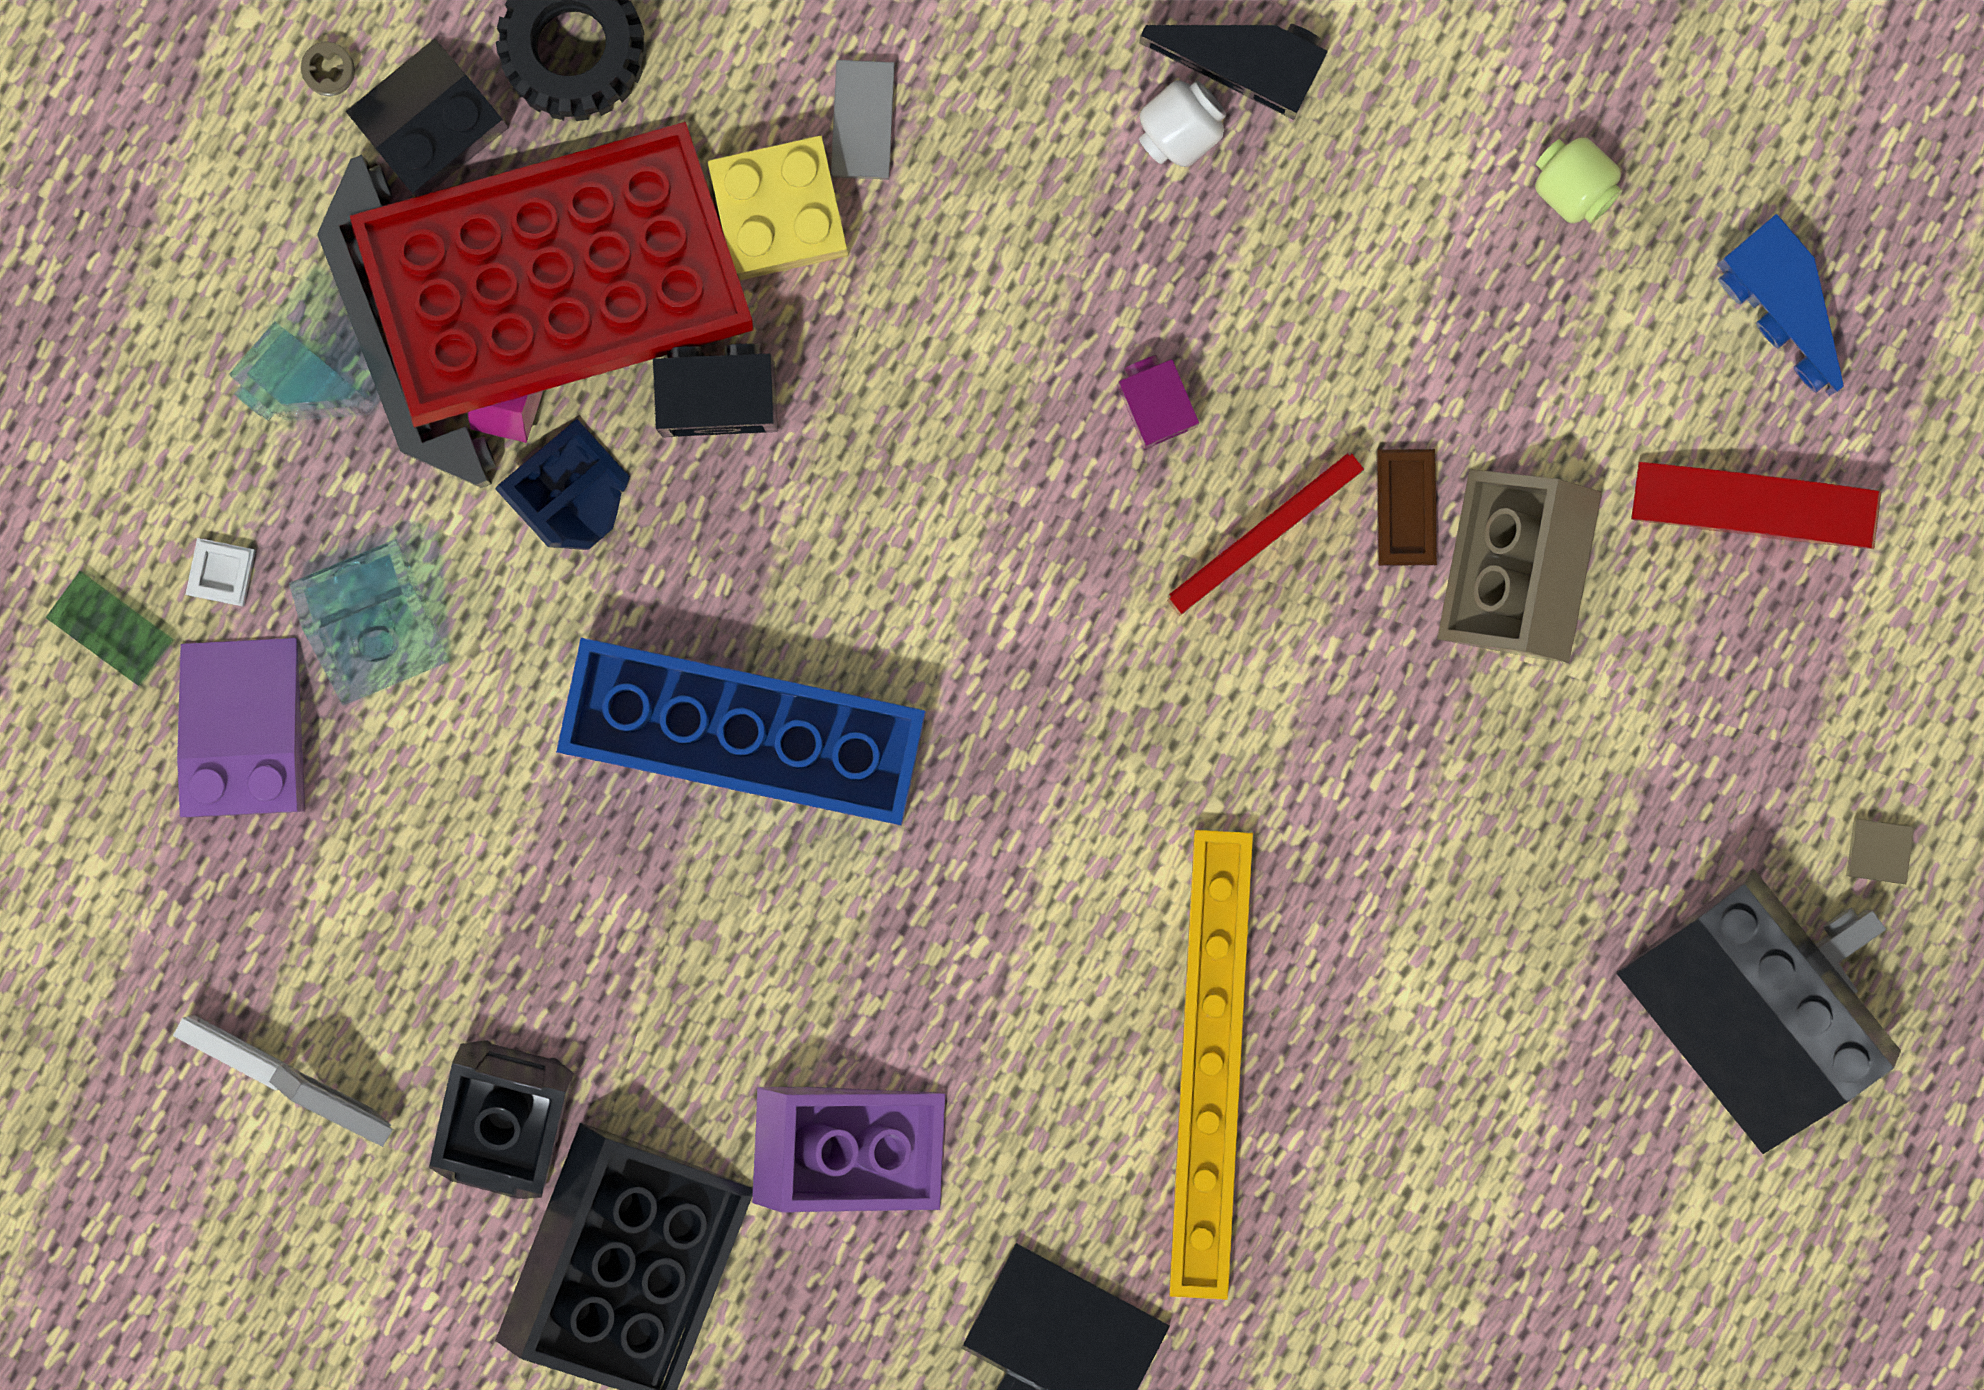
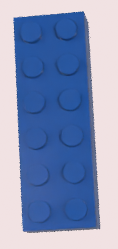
(741, 731)

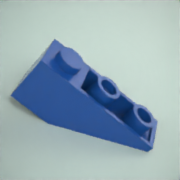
(1784, 278)

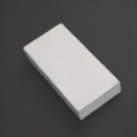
(228, 1049)

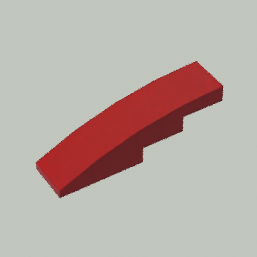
(1756, 505)

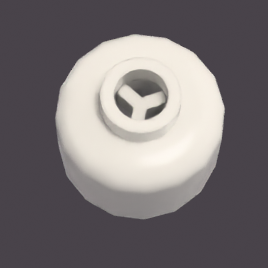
(1181, 123)

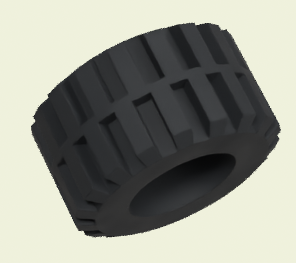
(577, 94)

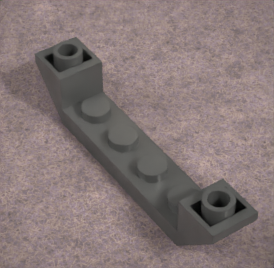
(453, 452)

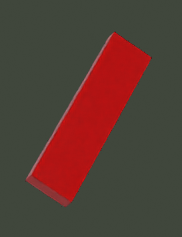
(1264, 533)

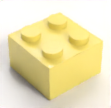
(778, 208)

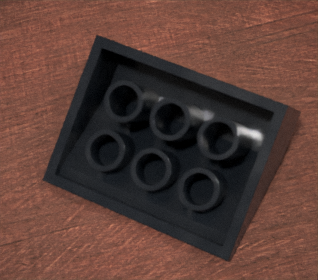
(1760, 1013)
(623, 1264)

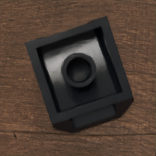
(500, 1119)

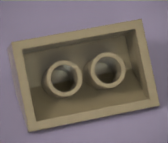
(1519, 564)

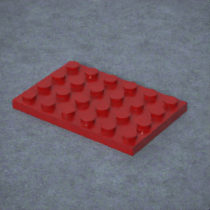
(550, 273)

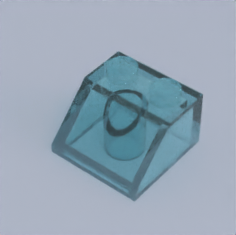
(294, 382)
(368, 622)

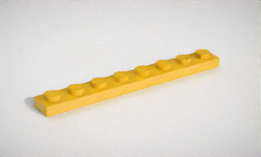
(1210, 1064)

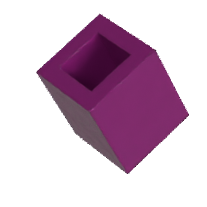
(1157, 401)

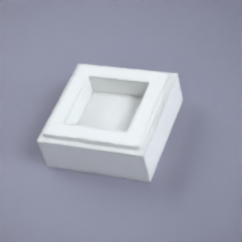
(220, 572)

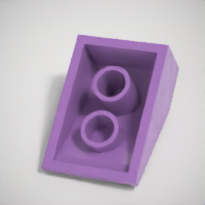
(240, 729)
(847, 1149)

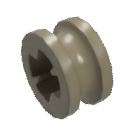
(327, 51)

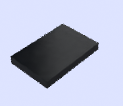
(1062, 1329)

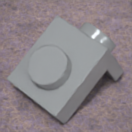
(1846, 935)

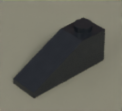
(1254, 60)

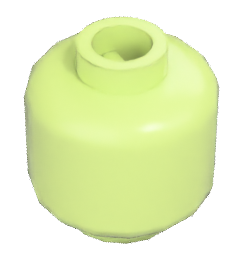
(1578, 180)

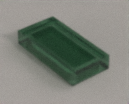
(110, 628)

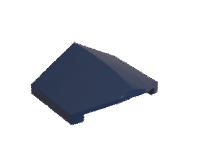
(567, 490)

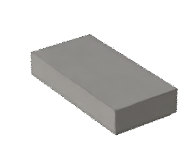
(862, 119)
(331, 1104)

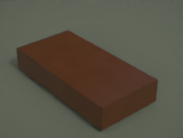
(1406, 507)

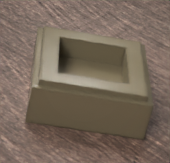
(1880, 851)

